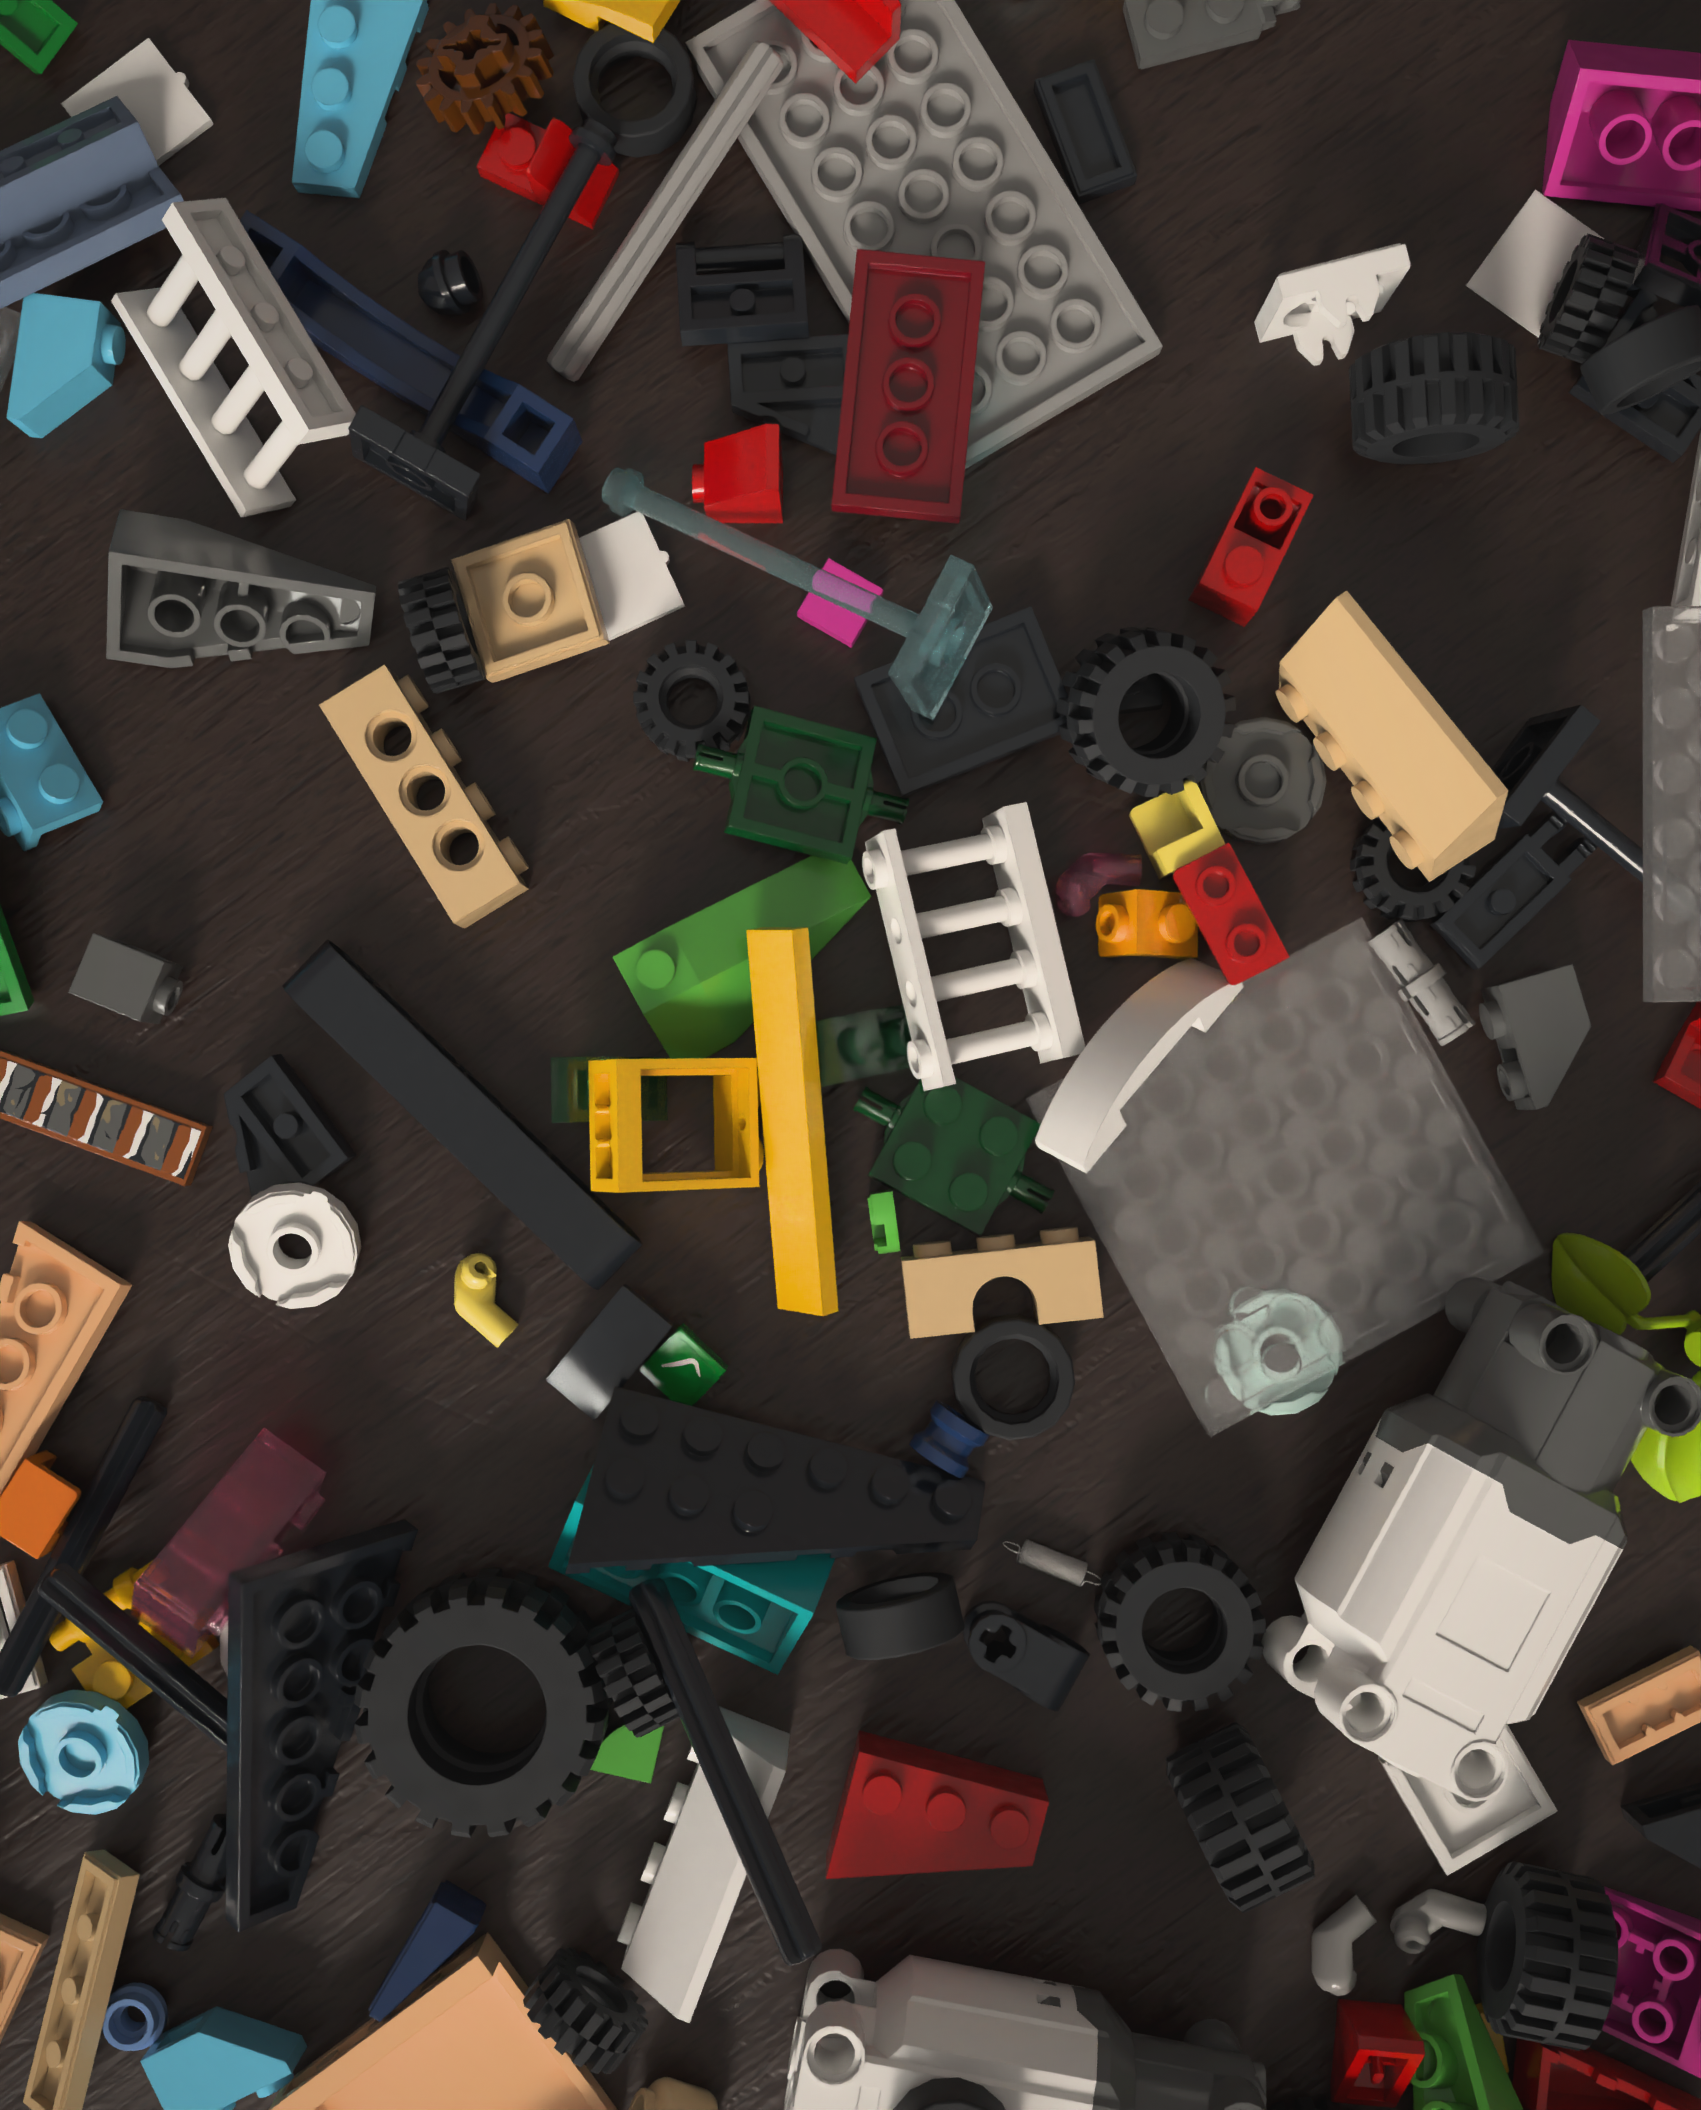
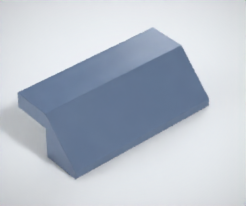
(77, 197)

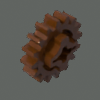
(485, 68)

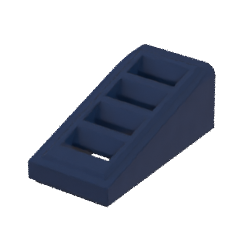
(441, 1929)

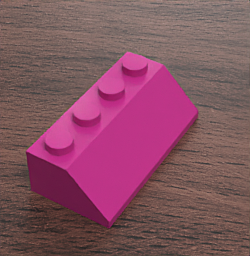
(1625, 126)

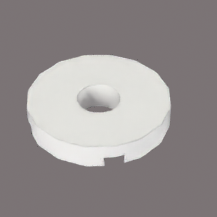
(300, 1211)

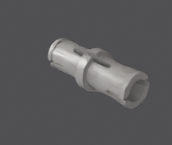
(1422, 983)

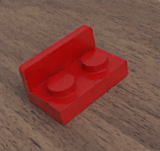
(1230, 915)

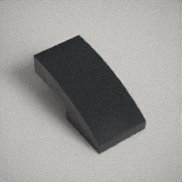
(609, 1351)

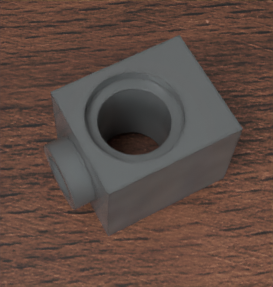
(127, 980)

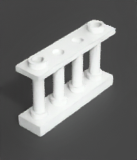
(268, 335)
(1019, 904)

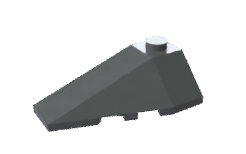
(205, 593)

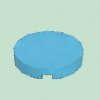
(84, 1751)

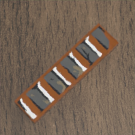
(100, 1119)

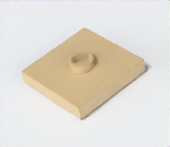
(530, 601)

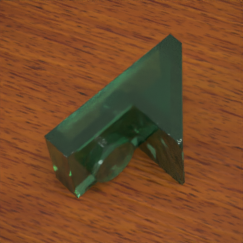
(571, 1090)

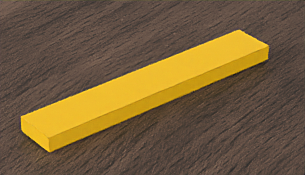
(792, 1119)

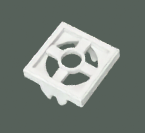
(1325, 297)

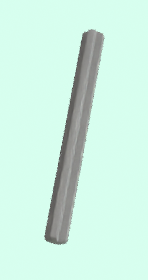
(665, 210)

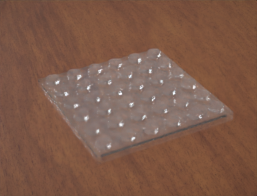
(1297, 1183)

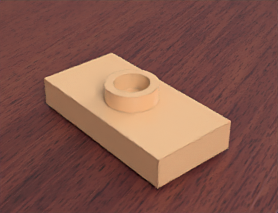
(1646, 1706)

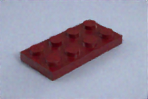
(908, 386)

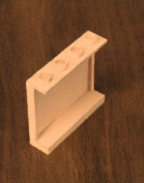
(450, 2047)

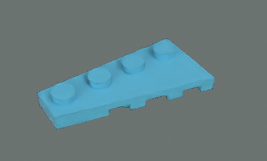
(347, 85)

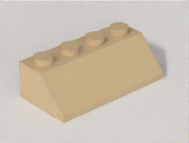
(1390, 740)

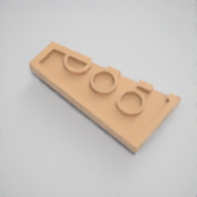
(50, 1326)

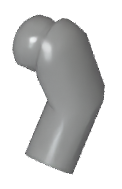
(1333, 1946)

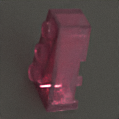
(233, 1528)

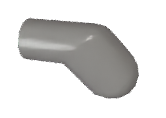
(1430, 1911)

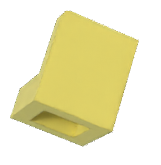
(1176, 829)

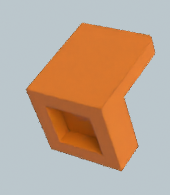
(36, 1506)

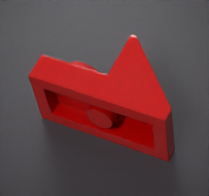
(532, 160)

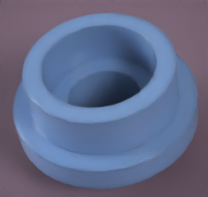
(122, 2030)

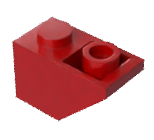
(1251, 547)

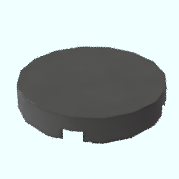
(1264, 782)

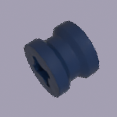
(948, 1439)

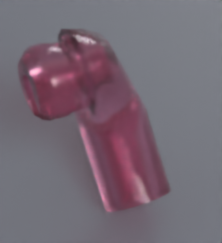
(1090, 875)

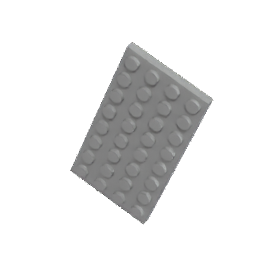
(939, 166)

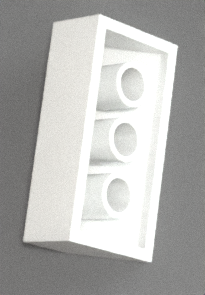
(696, 1876)

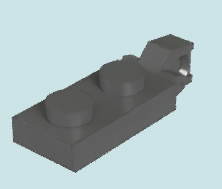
(1185, 28)

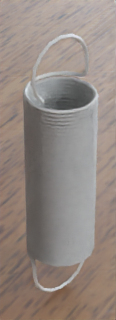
(1052, 1562)

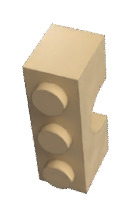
(1057, 1271)

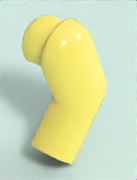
(476, 1298)

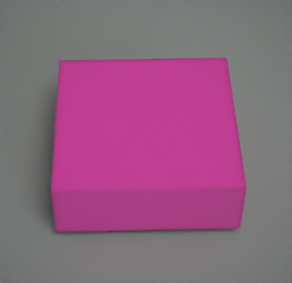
(831, 618)

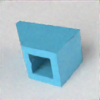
(220, 2061)

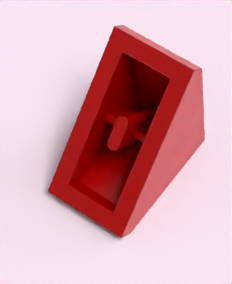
(1373, 2053)

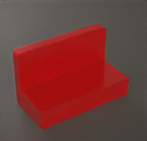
(847, 31)

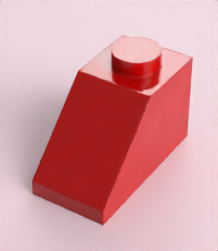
(742, 477)

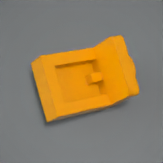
(1146, 925)

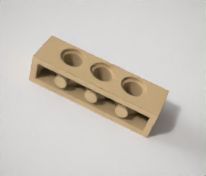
(362, 720)

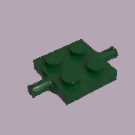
(800, 785)
(954, 1152)

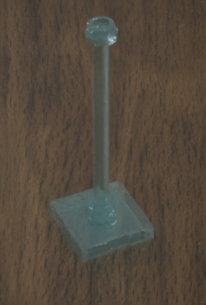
(935, 638)

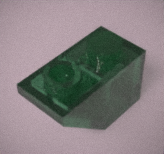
(862, 1045)

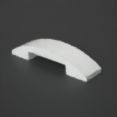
(1123, 1053)

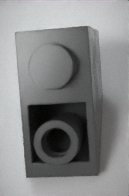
(1537, 1031)

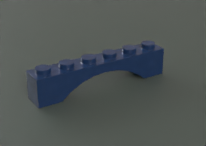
(343, 321)

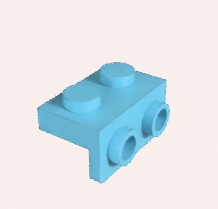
(39, 774)

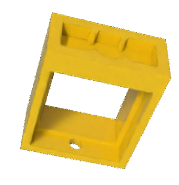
(617, 1124)

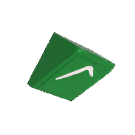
(684, 1367)

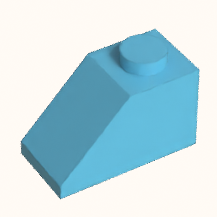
(61, 360)

